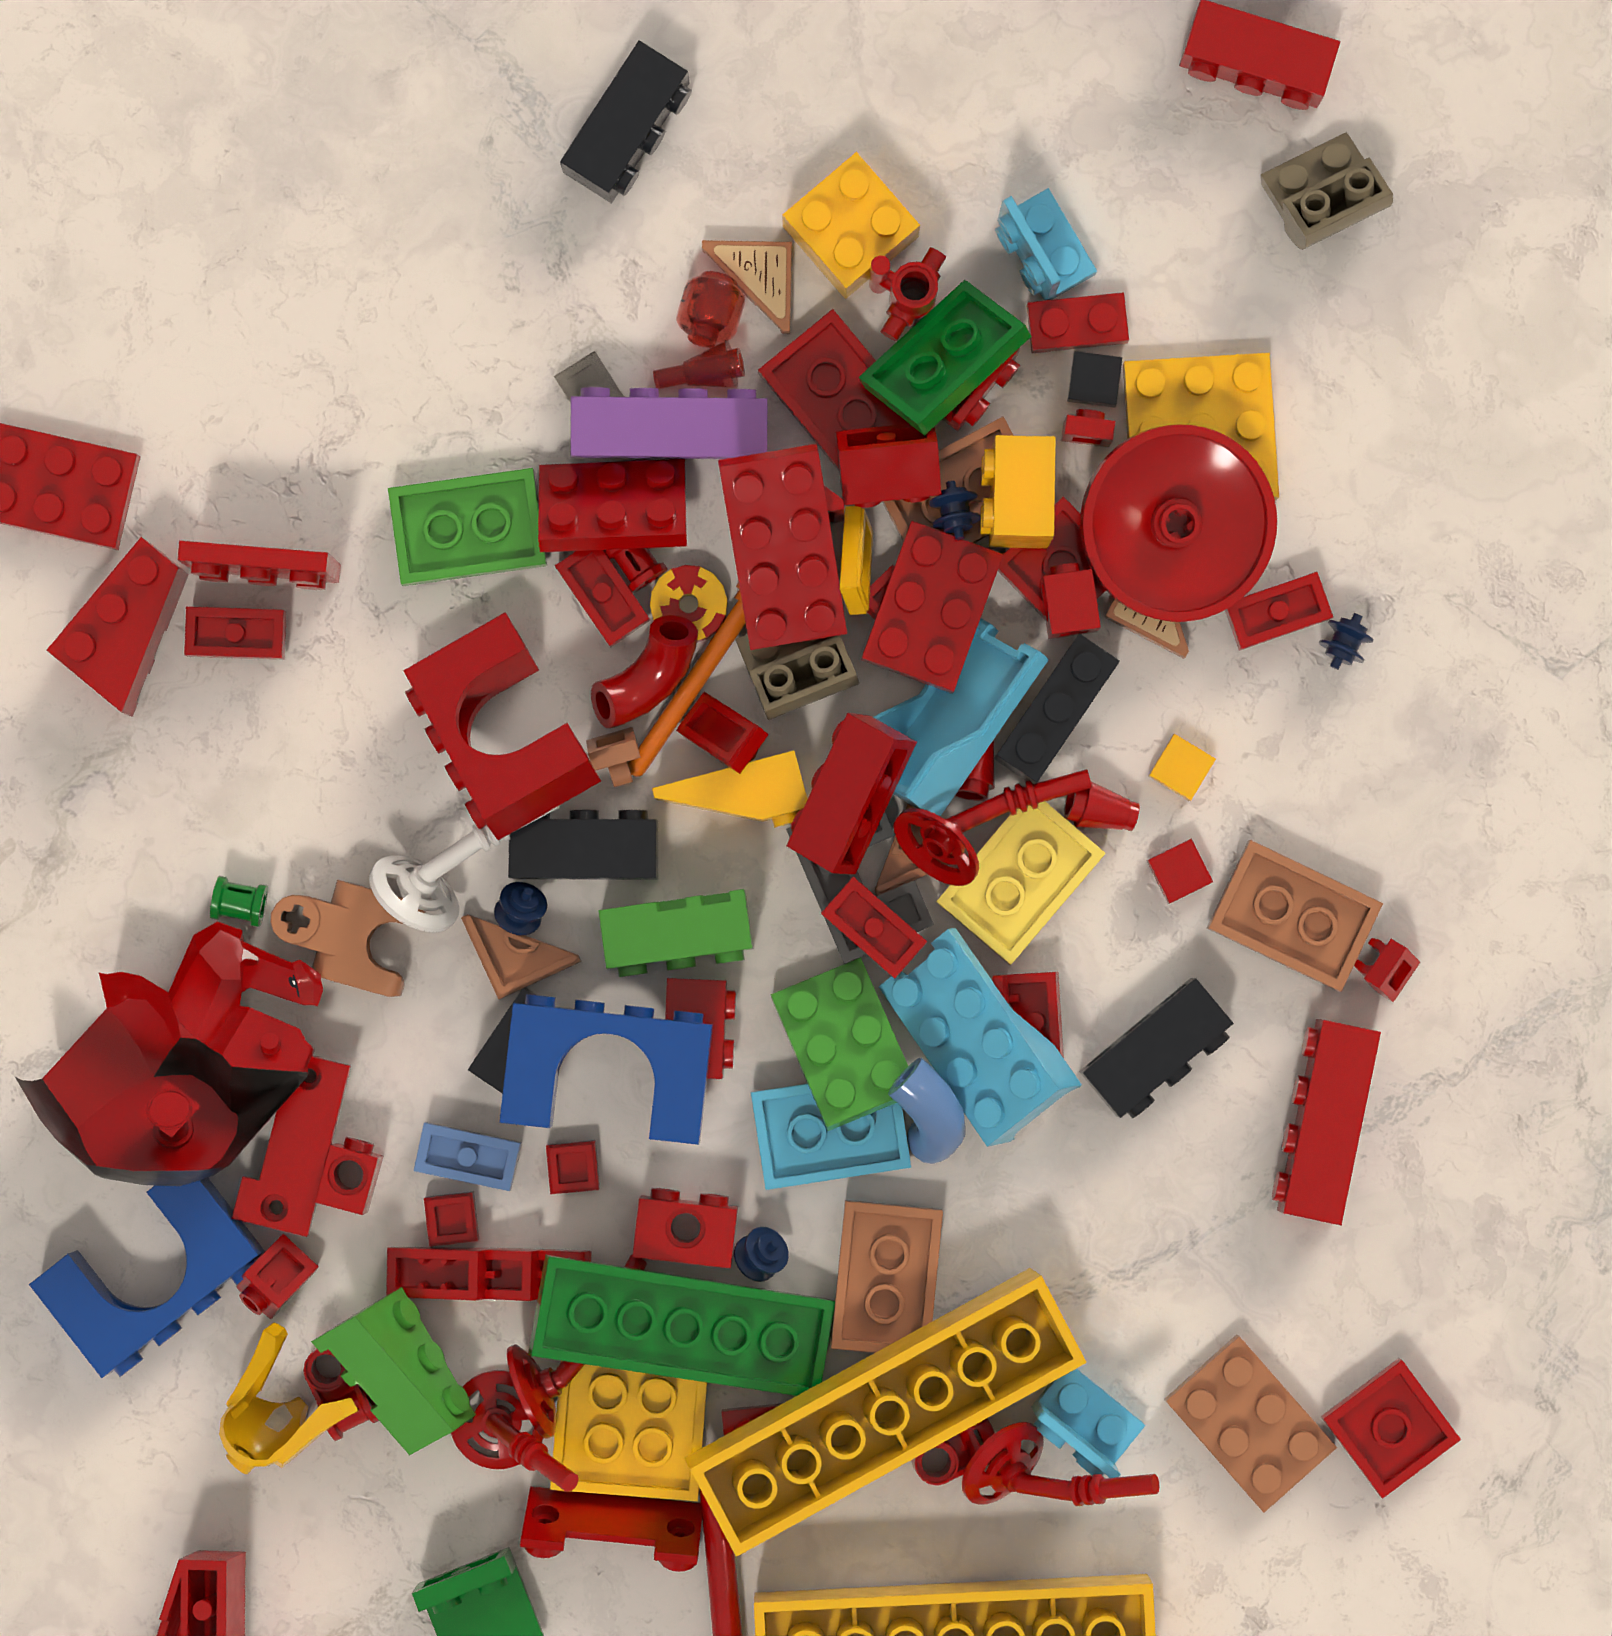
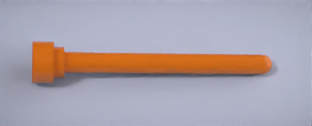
(689, 688)

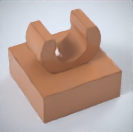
(614, 752)

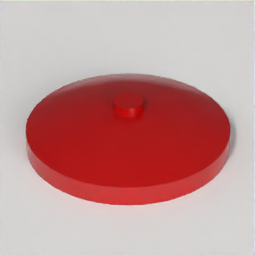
(1178, 523)

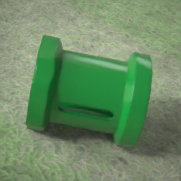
(238, 901)

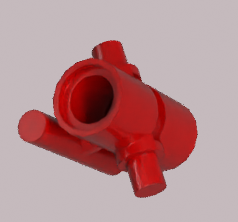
(915, 275)

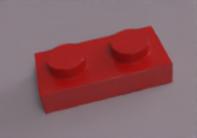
(1077, 322)
(602, 594)
(1279, 611)
(235, 633)
(874, 927)

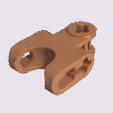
(341, 936)

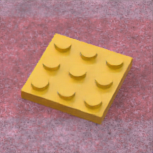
(1208, 392)
(630, 1432)

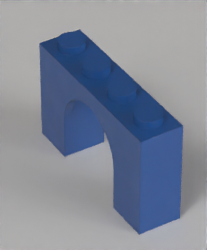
(546, 1033)
(114, 1331)

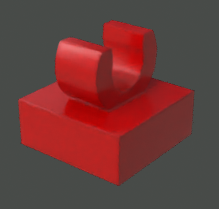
(1390, 969)

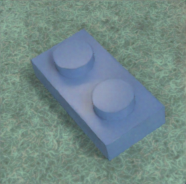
(467, 1156)

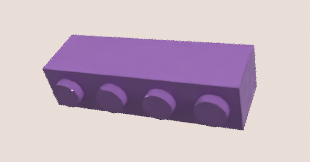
(667, 426)

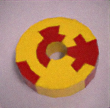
(694, 582)

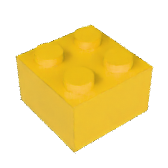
(849, 223)
(1020, 491)

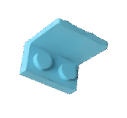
(1045, 245)
(1088, 1420)

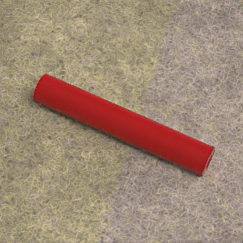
(721, 1576)

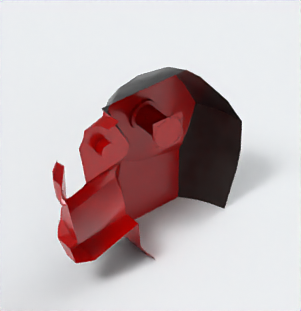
(181, 1076)

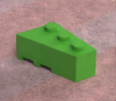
(676, 932)
(400, 1370)

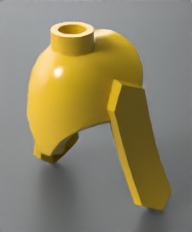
(243, 1423)

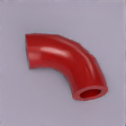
(650, 677)

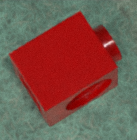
(1069, 601)
(334, 1192)

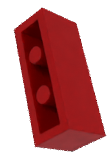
(1259, 55)
(850, 793)

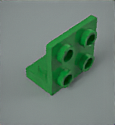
(479, 1599)

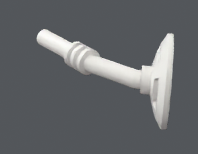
(426, 882)

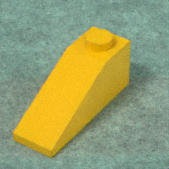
(762, 792)

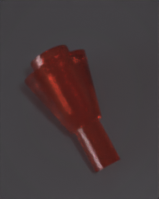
(712, 368)

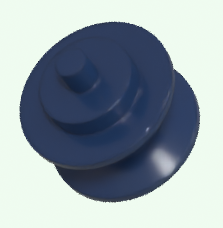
(955, 510)
(1346, 641)
(520, 908)
(761, 1254)

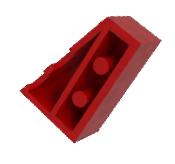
(121, 626)
(206, 1596)

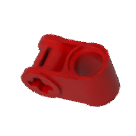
(336, 1389)
(959, 1452)

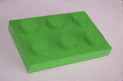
(466, 526)
(841, 1042)

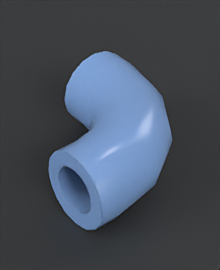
(934, 1109)

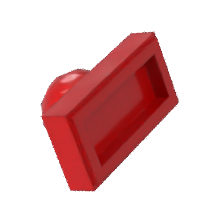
(722, 732)

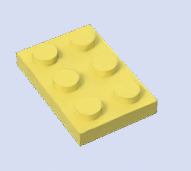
(1022, 879)

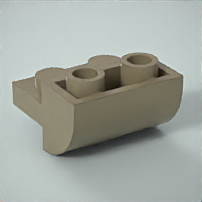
(1326, 191)
(797, 672)

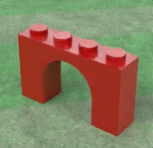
(504, 787)

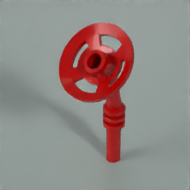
(946, 835)
(541, 1386)
(501, 1423)
(1012, 1471)

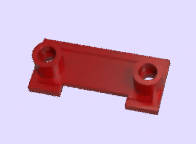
(296, 1153)
(660, 1523)

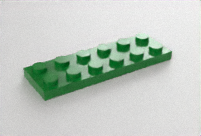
(680, 1326)

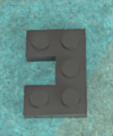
(903, 900)

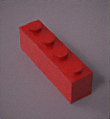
(1327, 1121)

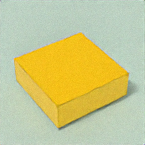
(1182, 767)

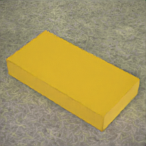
(856, 560)

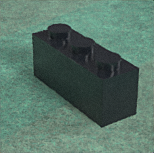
(627, 123)
(1056, 709)
(586, 847)
(1158, 1049)

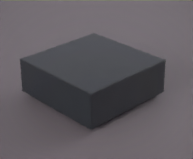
(1094, 379)

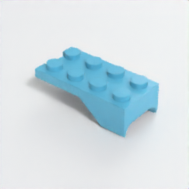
(960, 726)
(977, 1043)

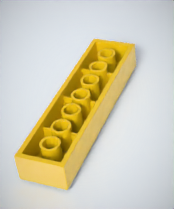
(885, 1410)
(989, 1608)

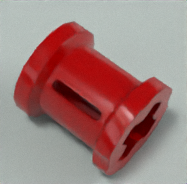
(638, 566)

